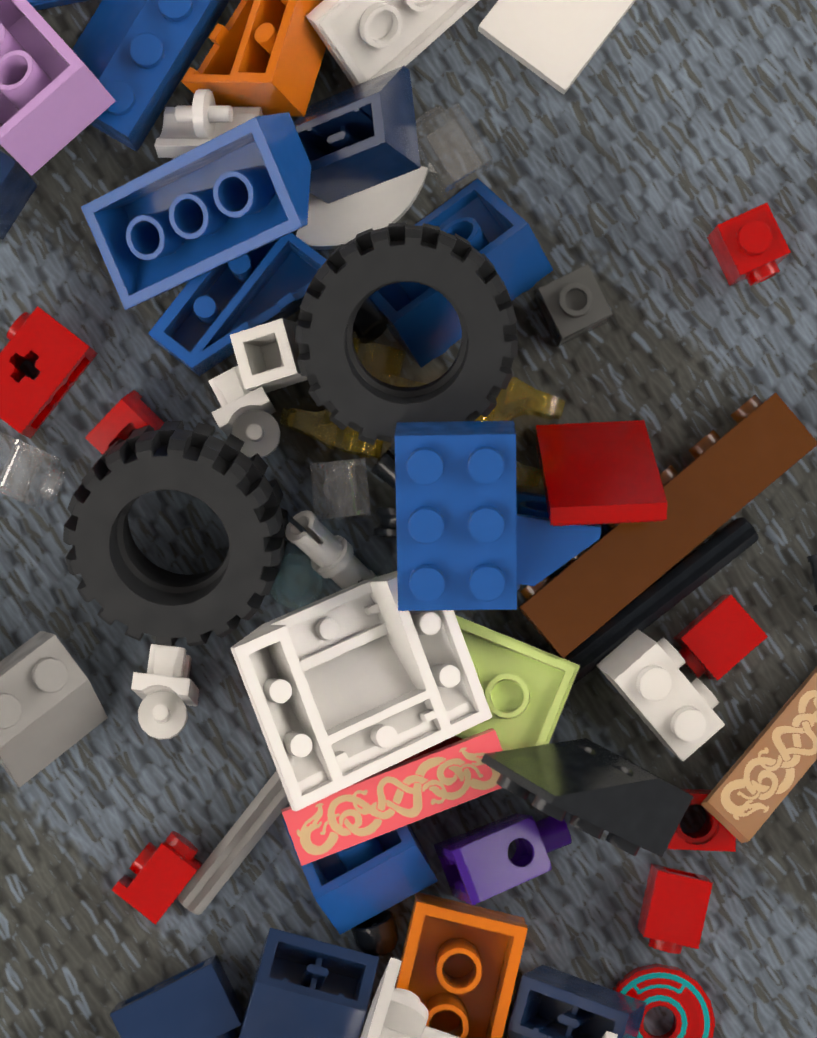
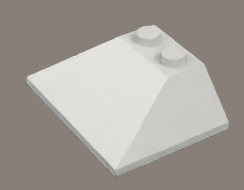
(356, 686)

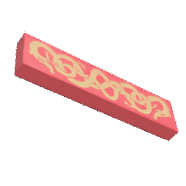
(394, 798)

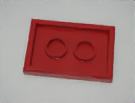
(600, 473)

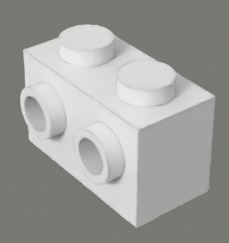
(661, 694)

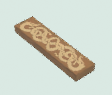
(768, 766)

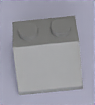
(42, 706)

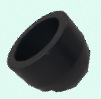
(377, 939)

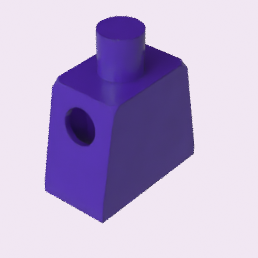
(479, 860)

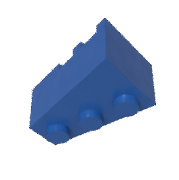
(235, 298)

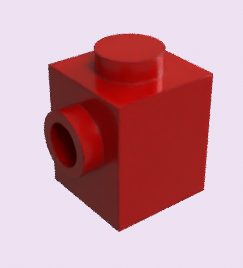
(749, 246)

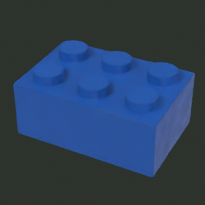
(456, 515)

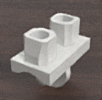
(198, 123)
(245, 414)
(165, 691)

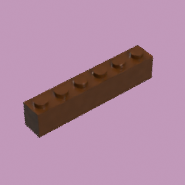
(699, 498)

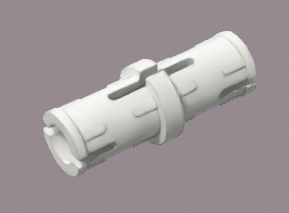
(329, 554)

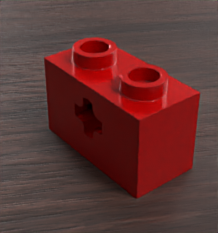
(57, 356)

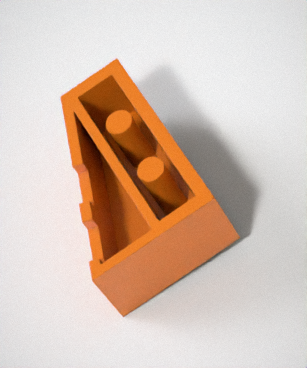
(263, 58)

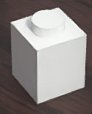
(268, 355)

